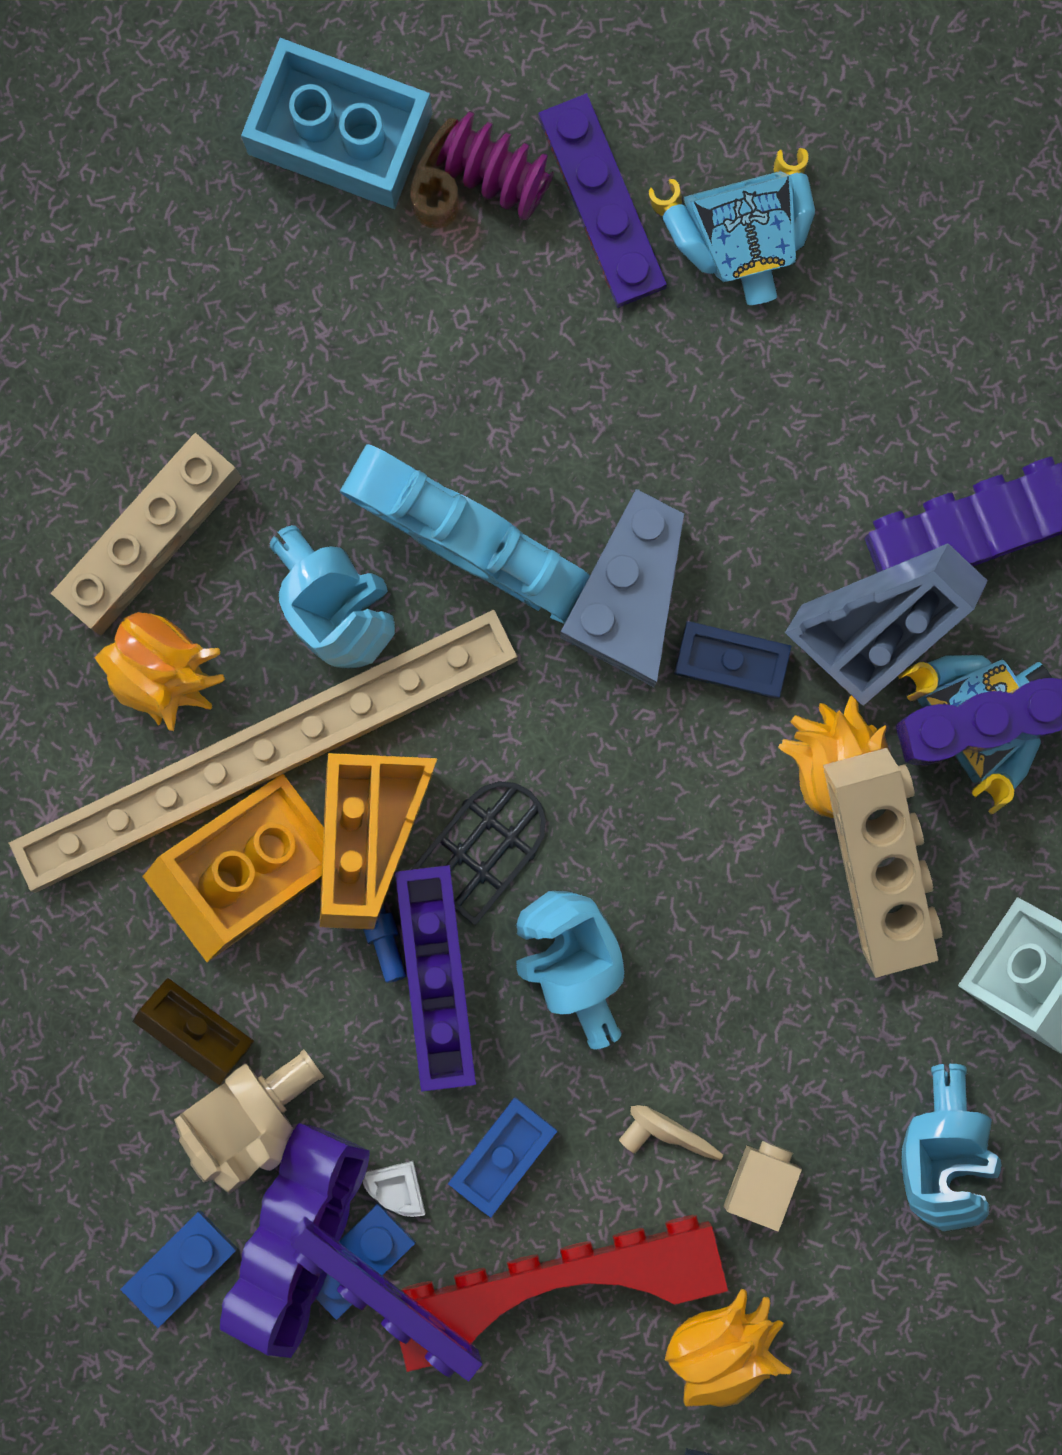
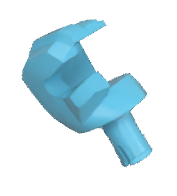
(328, 587)
(580, 964)
(957, 1147)

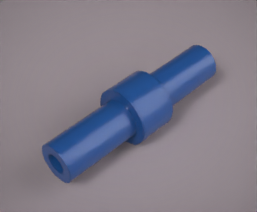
(384, 942)

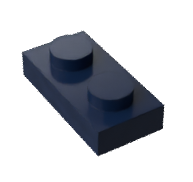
(732, 660)

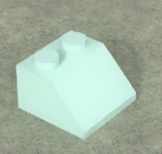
(1022, 973)

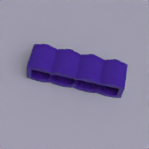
(979, 527)
(981, 722)
(275, 1292)

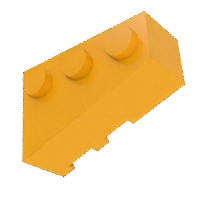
(366, 829)

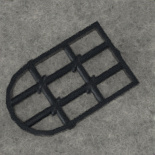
(511, 839)

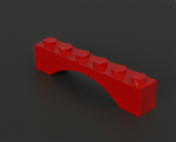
(669, 1264)

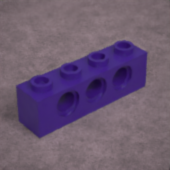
(435, 978)

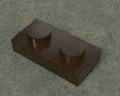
(193, 1031)

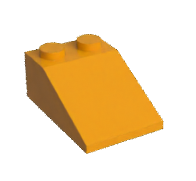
(240, 867)

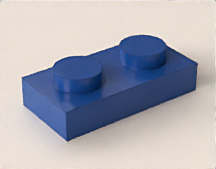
(502, 1157)
(377, 1242)
(178, 1269)

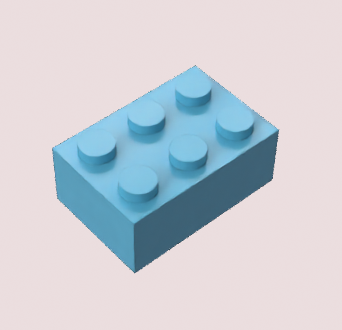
(337, 123)

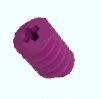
(495, 166)

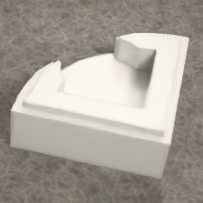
(396, 1189)

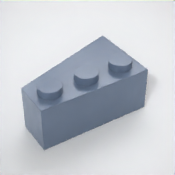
(629, 591)
(887, 620)

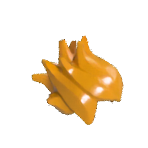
(826, 743)
(725, 1353)

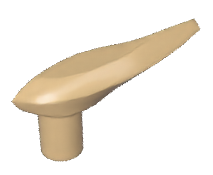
(652, 1122)

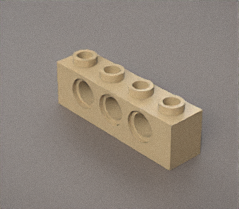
(147, 534)
(857, 790)

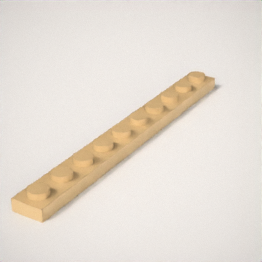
(263, 751)

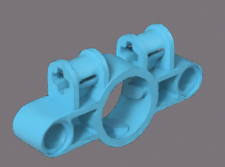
(464, 533)

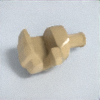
(243, 1122)

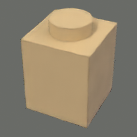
(763, 1185)

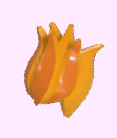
(156, 667)

